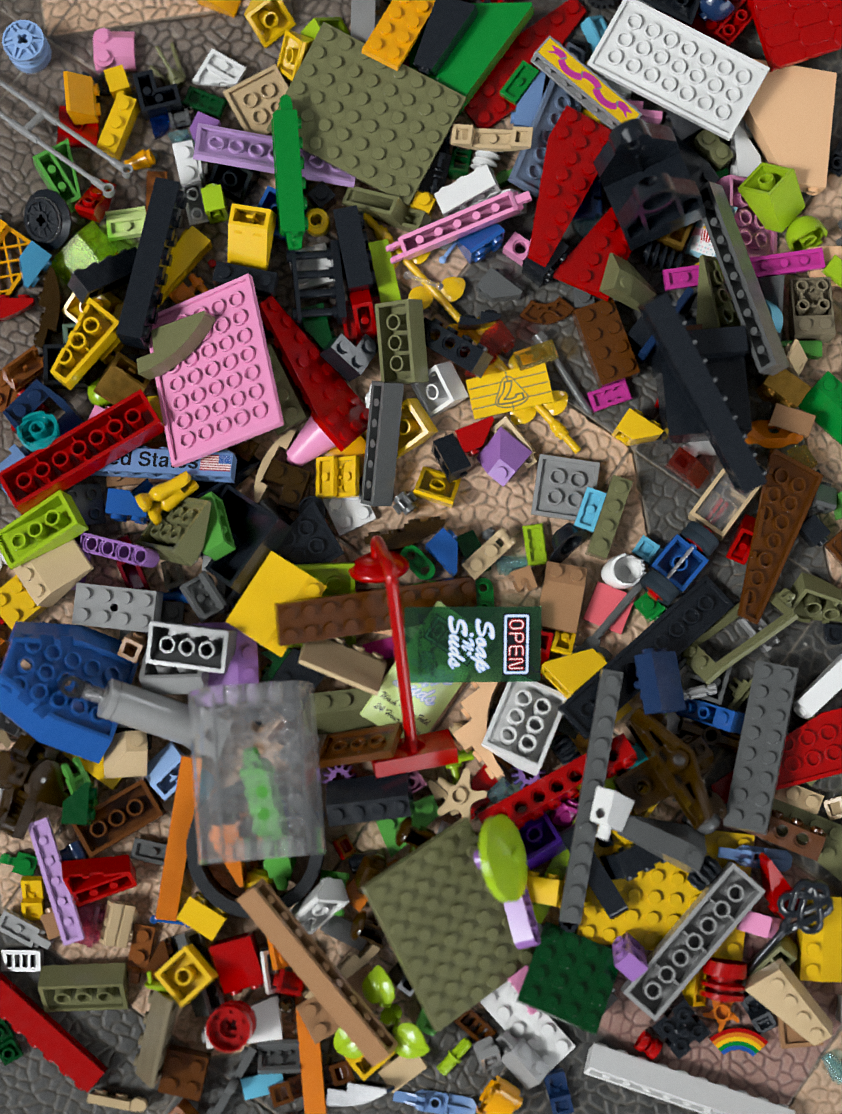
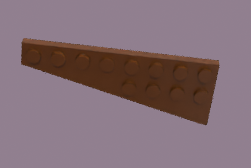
(778, 521)

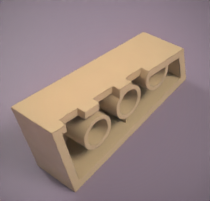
(790, 1001)

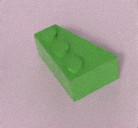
(59, 175)
(425, 813)

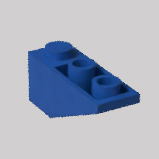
(713, 715)

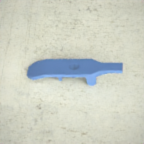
(745, 856)
(448, 1102)

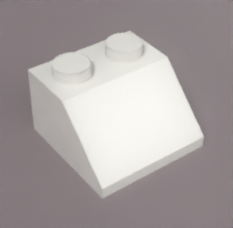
(441, 391)

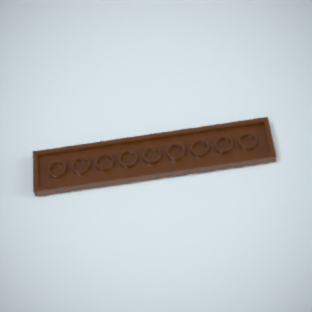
(363, 610)

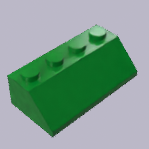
(825, 403)

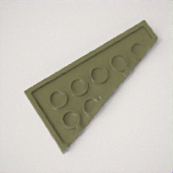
(831, 853)

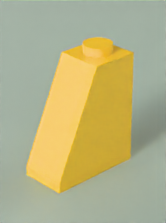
(573, 670)

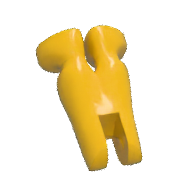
(166, 496)

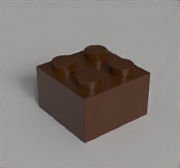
(184, 1072)

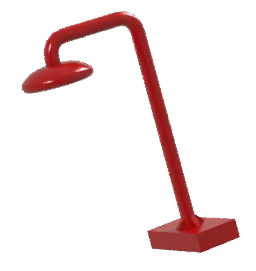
(414, 750)

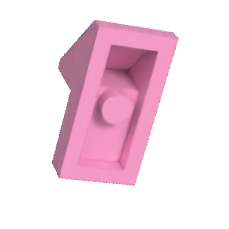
(759, 924)

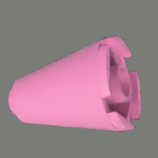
(308, 444)

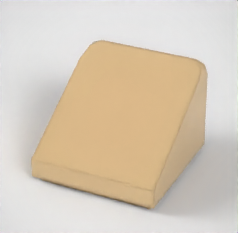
(833, 807)

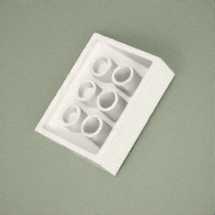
(524, 724)

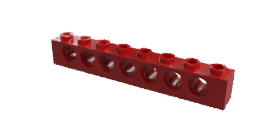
(563, 776)

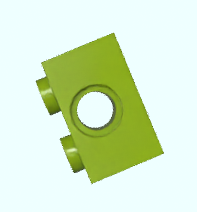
(214, 203)

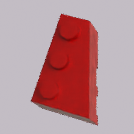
(98, 877)

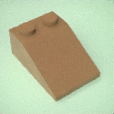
(562, 596)

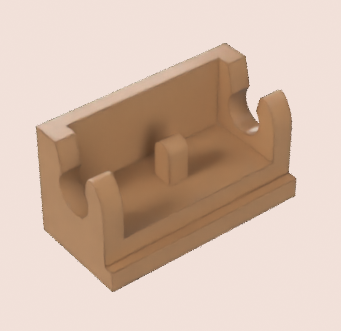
(792, 420)
(523, 577)

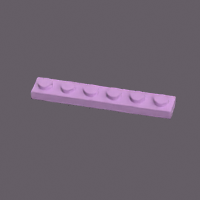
(59, 895)

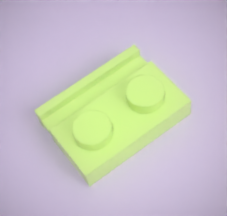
(125, 223)

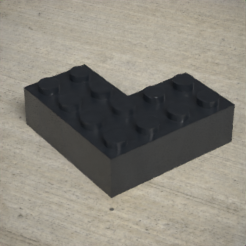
(254, 536)

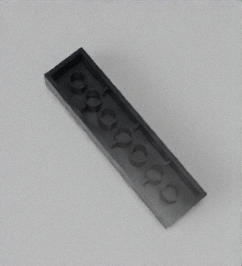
(151, 263)

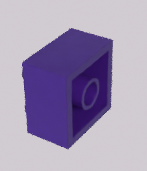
(540, 841)

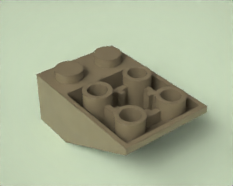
(811, 309)

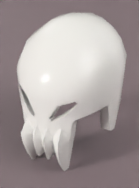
(623, 571)

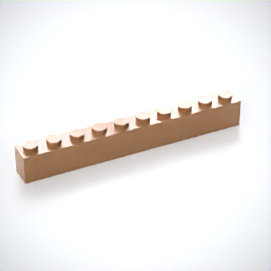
(317, 972)

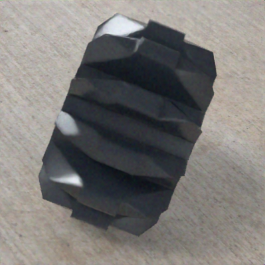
(564, 749)
(706, 874)

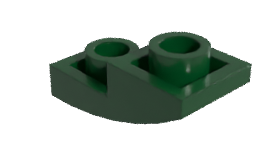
(468, 544)
(9, 1045)

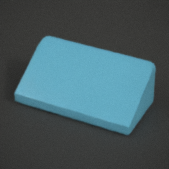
(594, 29)

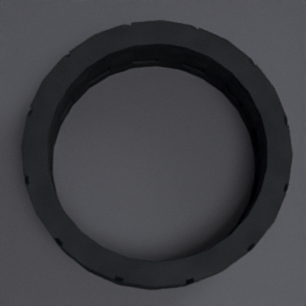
(226, 900)

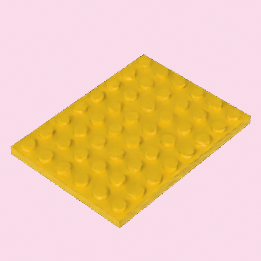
(659, 900)

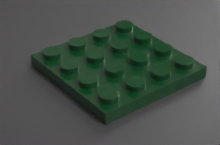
(569, 978)

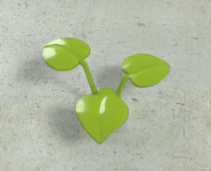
(380, 988)

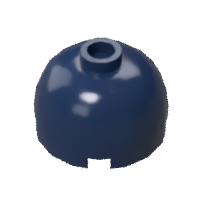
(715, 9)

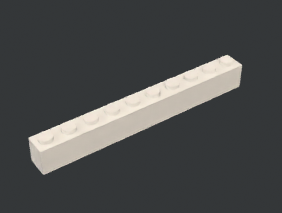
(673, 1085)

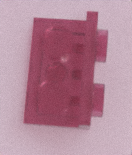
(91, 916)

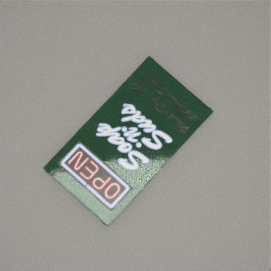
(473, 644)

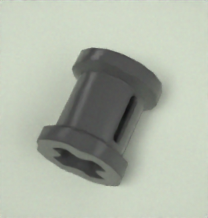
(180, 119)

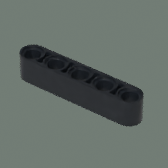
(599, 881)

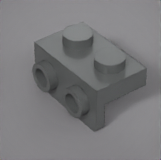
(203, 596)
(278, 1056)

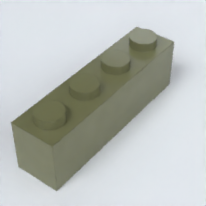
(609, 517)

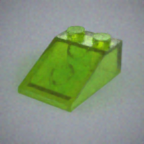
(84, 248)

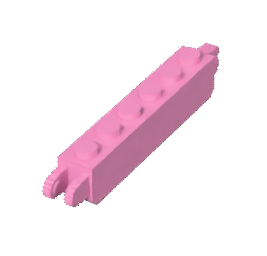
(459, 225)

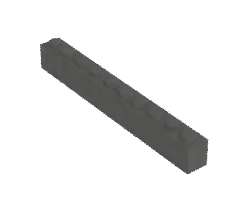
(742, 281)

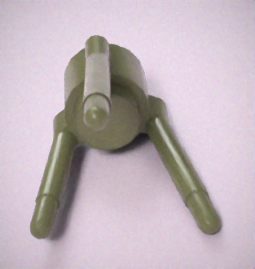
(173, 76)

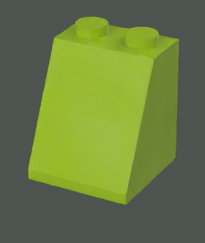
(773, 195)

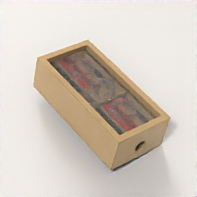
(721, 506)

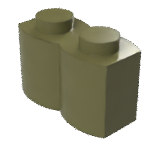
(715, 152)

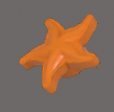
(722, 1013)

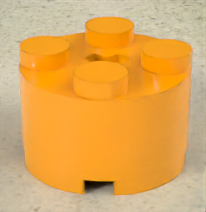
(499, 1098)

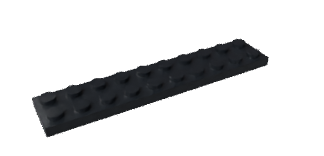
(672, 630)

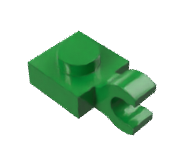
(23, 863)

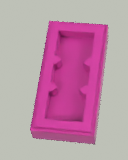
(609, 396)

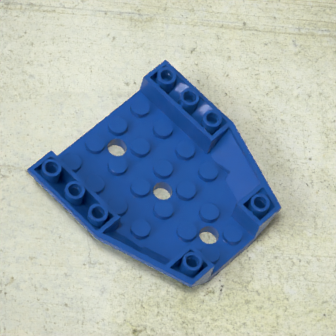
(33, 695)

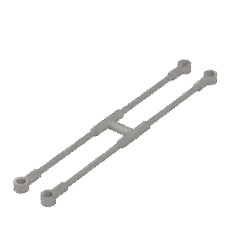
(43, 113)

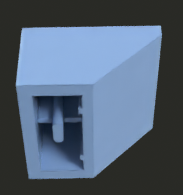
(163, 771)

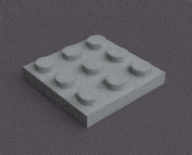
(562, 485)

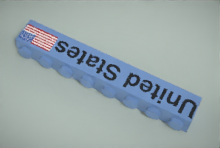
(156, 464)

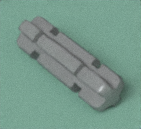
(700, 691)

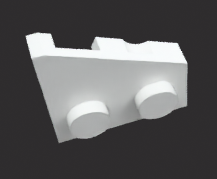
(219, 71)

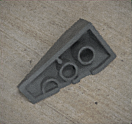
(668, 840)

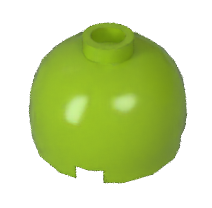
(804, 233)

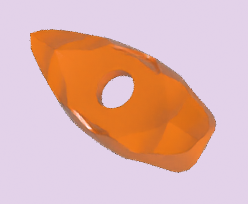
(762, 436)

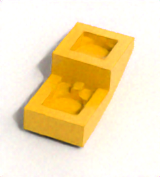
(32, 897)

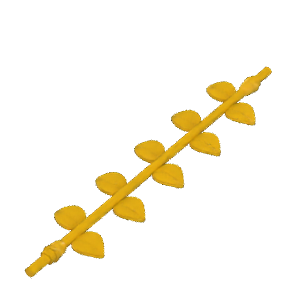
(451, 292)

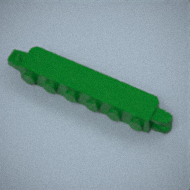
(288, 174)

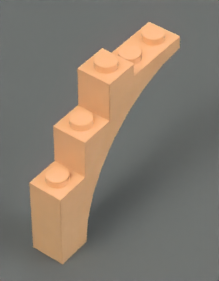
(471, 735)

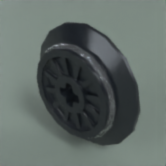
(56, 227)

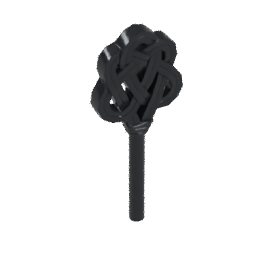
(803, 923)

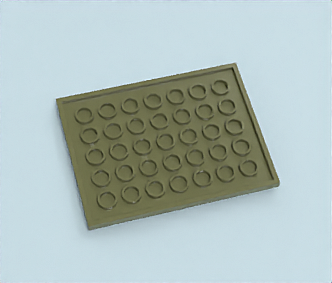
(369, 116)
(446, 925)

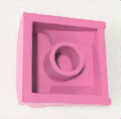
(114, 49)

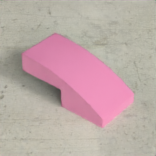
(648, 116)

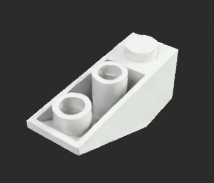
(745, 155)

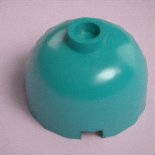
(38, 430)

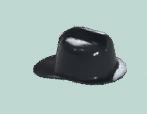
(566, 541)

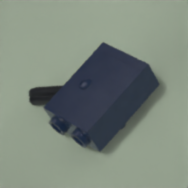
(660, 680)

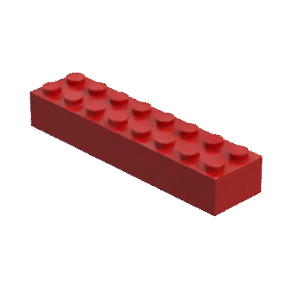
(81, 451)

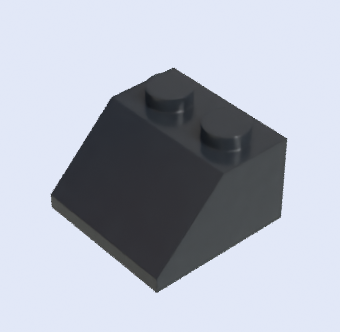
(235, 181)

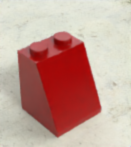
(238, 962)

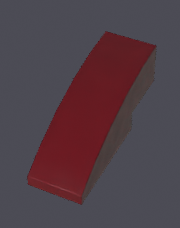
(133, 575)

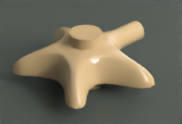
(460, 795)

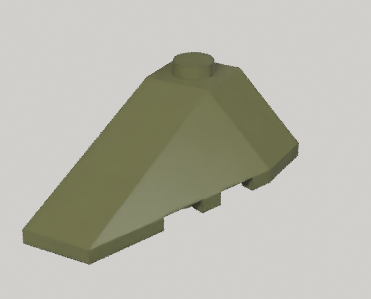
(625, 283)
(713, 300)
(816, 600)

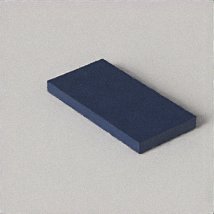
(647, 348)

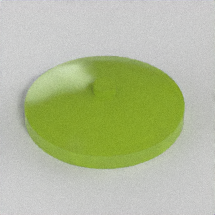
(503, 858)

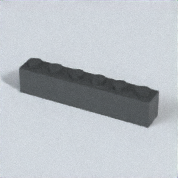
(382, 443)

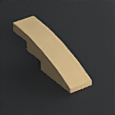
(350, 964)

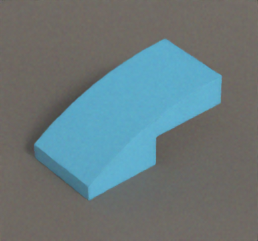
(646, 550)

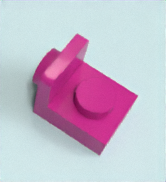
(565, 813)

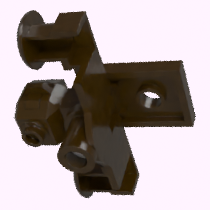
(374, 865)

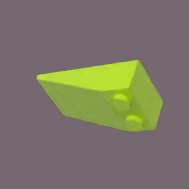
(41, 529)

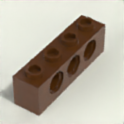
(789, 840)

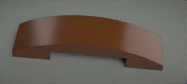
(291, 1087)

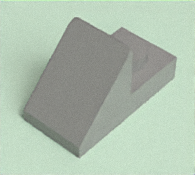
(487, 1054)

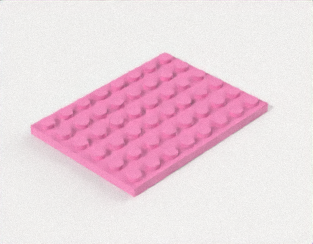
(226, 383)

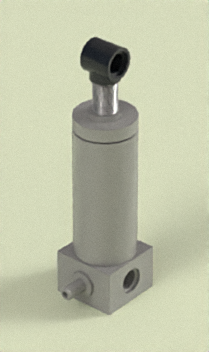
(135, 708)

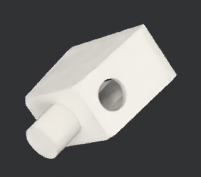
(610, 811)

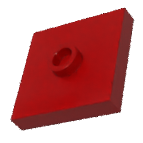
(87, 131)

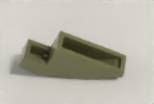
(386, 209)
(174, 343)

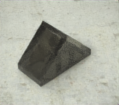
(173, 575)

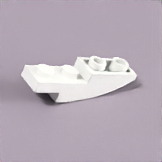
(190, 181)

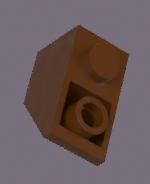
(160, 957)

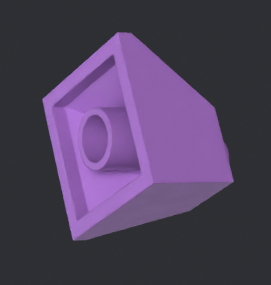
(503, 456)

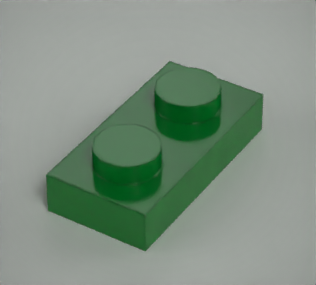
(519, 82)

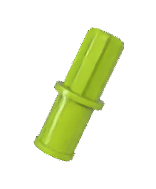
(454, 1056)

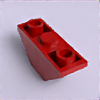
(94, 203)

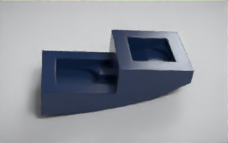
(558, 1092)

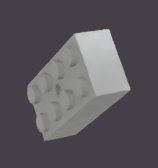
(97, 607)

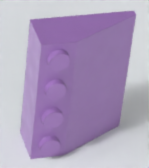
(244, 664)

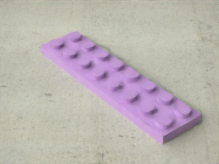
(256, 153)

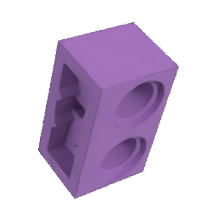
(629, 956)

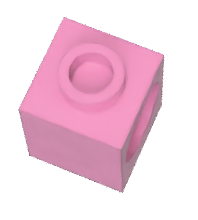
(515, 241)

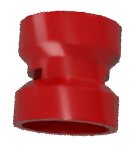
(648, 1044)

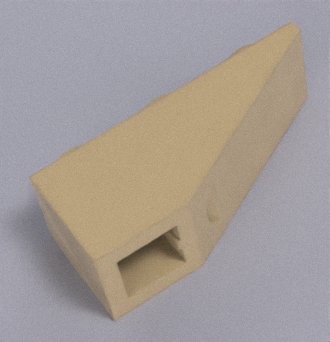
(796, 357)

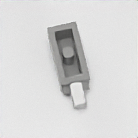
(522, 1060)

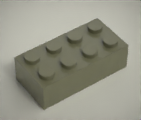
(402, 341)

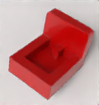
(288, 983)

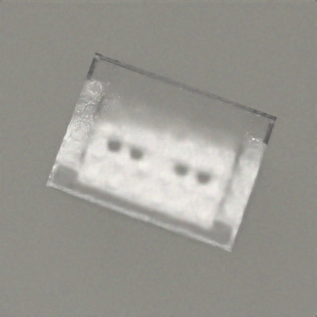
(230, 771)

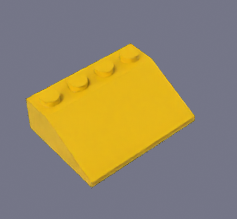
(273, 583)
(821, 954)

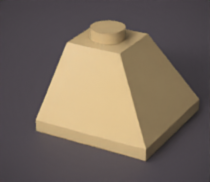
(126, 755)

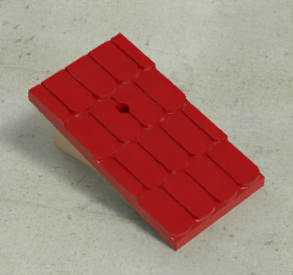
(797, 29)

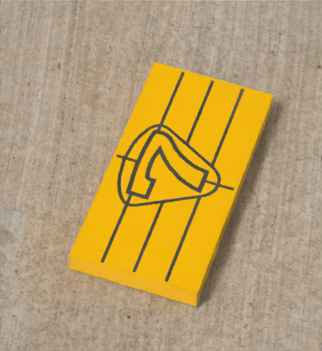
(509, 391)

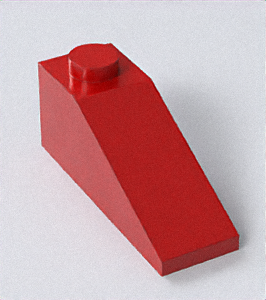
(773, 884)

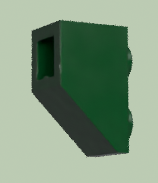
(79, 806)

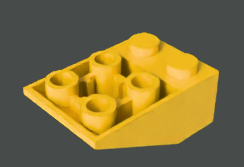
(250, 236)

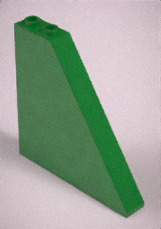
(480, 47)

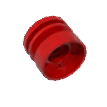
(723, 984)
(219, 1028)

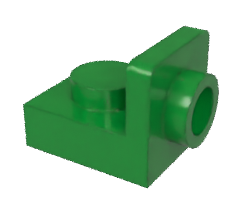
(649, 607)

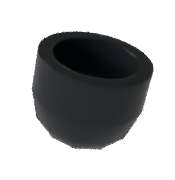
(603, 843)

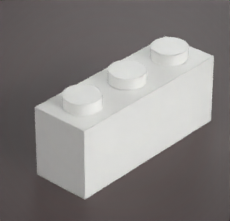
(468, 191)

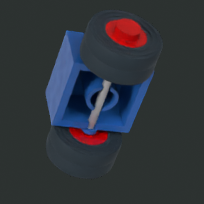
(679, 562)

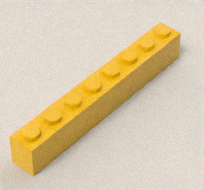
(186, 256)

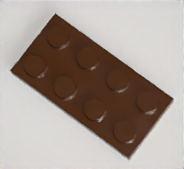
(360, 745)

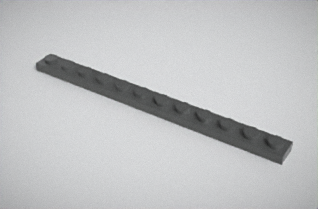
(593, 776)

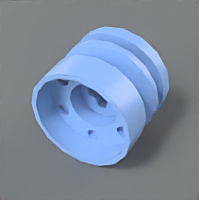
(30, 56)

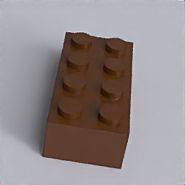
(605, 343)
(120, 817)

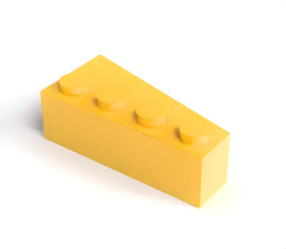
(85, 344)

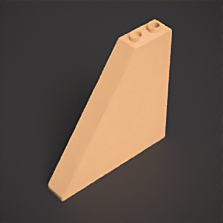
(794, 122)

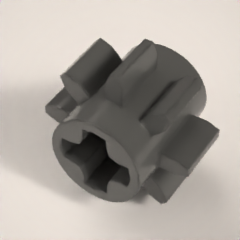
(405, 503)

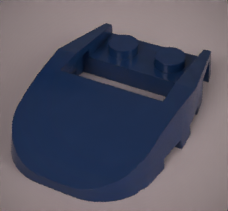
(32, 398)

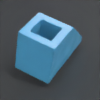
(32, 262)

